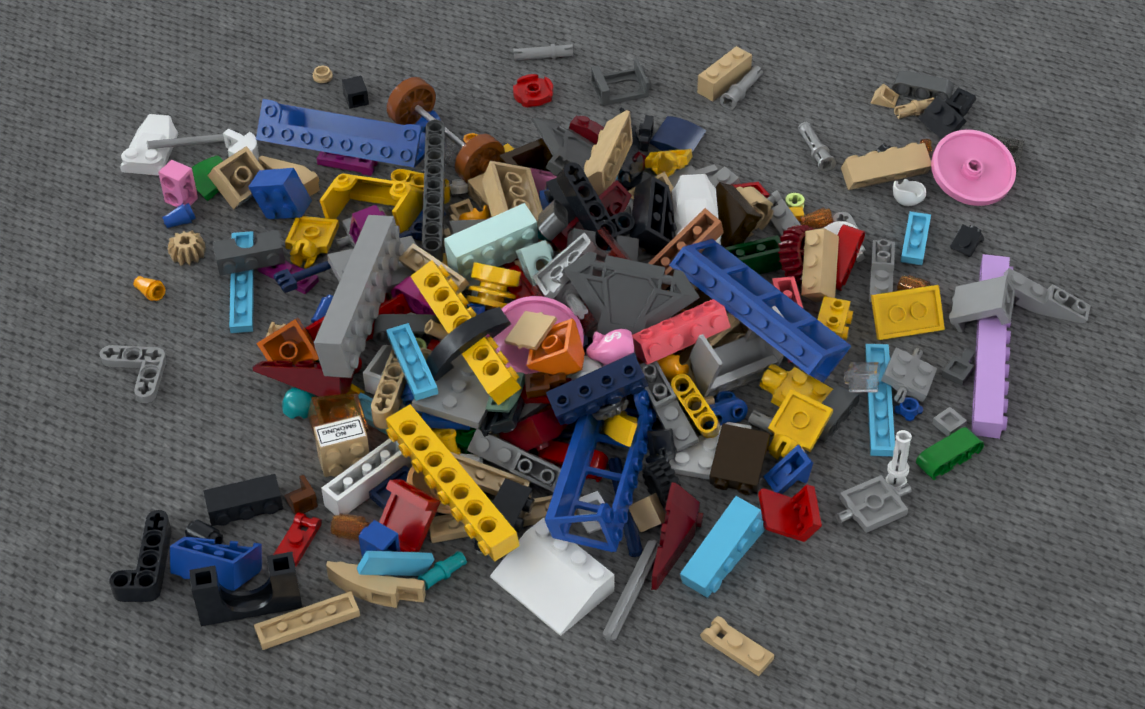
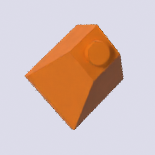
(289, 343)
(559, 351)

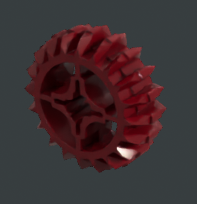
(792, 251)

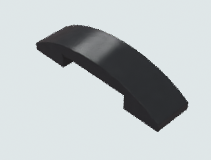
(463, 337)

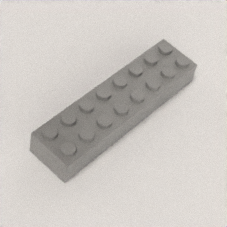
(359, 296)

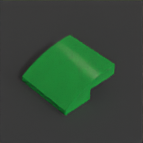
(203, 183)

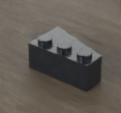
(652, 215)

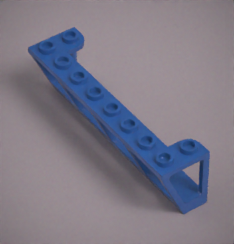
(341, 134)
(750, 300)
(577, 467)

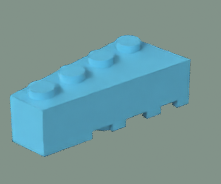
(723, 547)

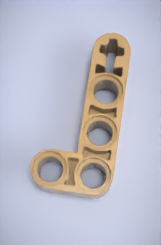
(389, 390)

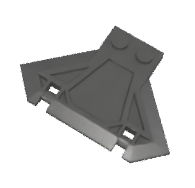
(564, 145)
(629, 292)

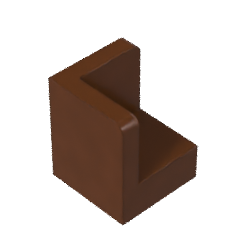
(302, 499)

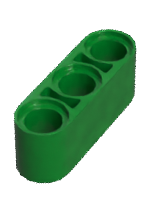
(948, 452)

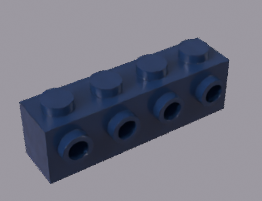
(597, 389)

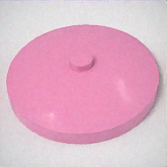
(973, 167)
(514, 310)

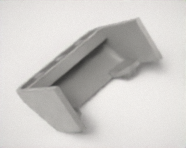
(732, 363)

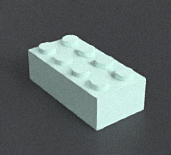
(491, 241)

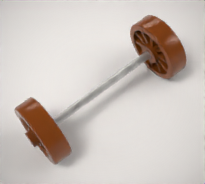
(412, 101)

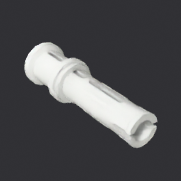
(899, 467)

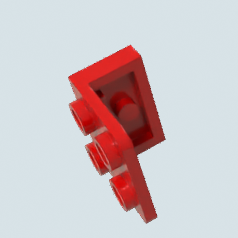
(791, 516)

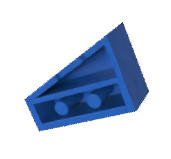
(232, 562)

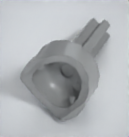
(572, 299)

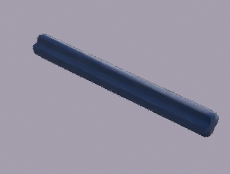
(630, 528)

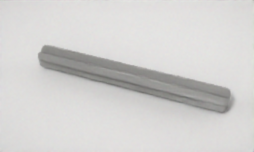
(630, 591)

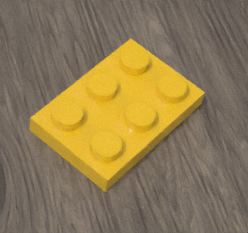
(907, 312)

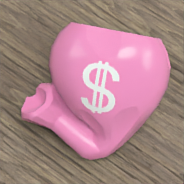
(611, 346)

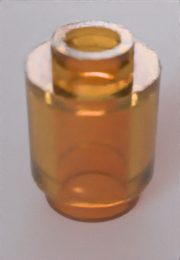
(911, 282)
(348, 526)

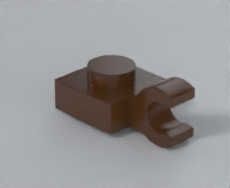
(539, 383)

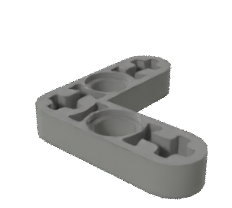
(146, 366)

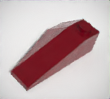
(535, 431)
(679, 529)

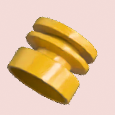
(492, 285)

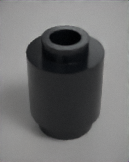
(203, 530)

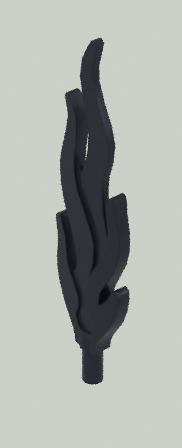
(629, 168)

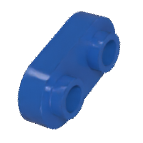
(726, 411)

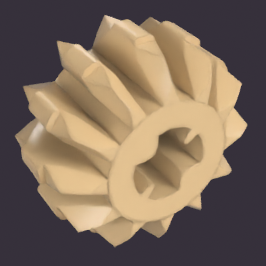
(186, 247)

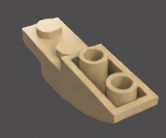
(375, 588)

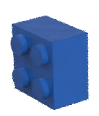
(280, 193)

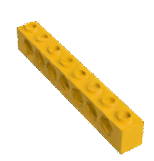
(452, 311)
(414, 437)

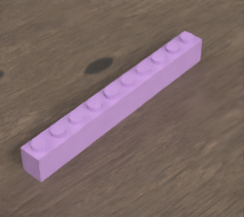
(990, 362)

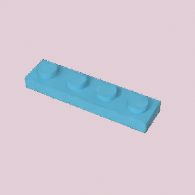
(412, 362)

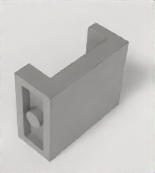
(981, 301)

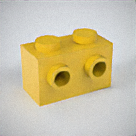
(836, 315)

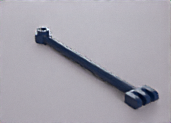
(289, 281)

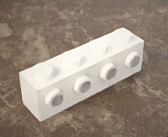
(353, 485)

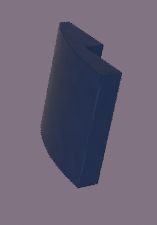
(677, 135)

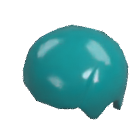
(296, 403)

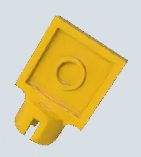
(668, 161)
(309, 238)
(779, 382)
(797, 423)

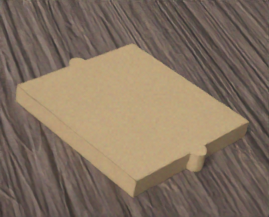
(530, 330)

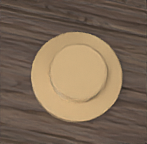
(322, 74)

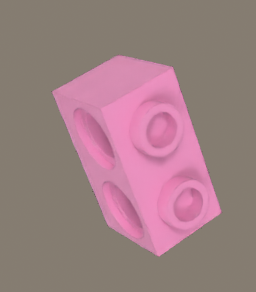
(178, 184)

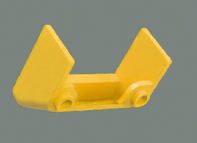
(405, 197)

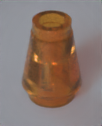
(818, 218)

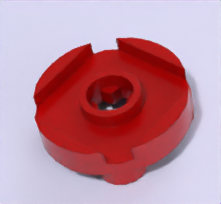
(542, 90)

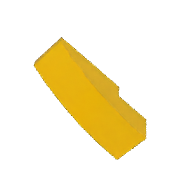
(621, 428)

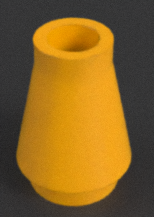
(150, 288)

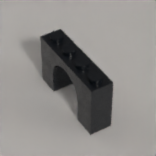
(222, 605)

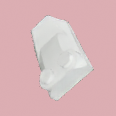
(149, 161)
(690, 198)

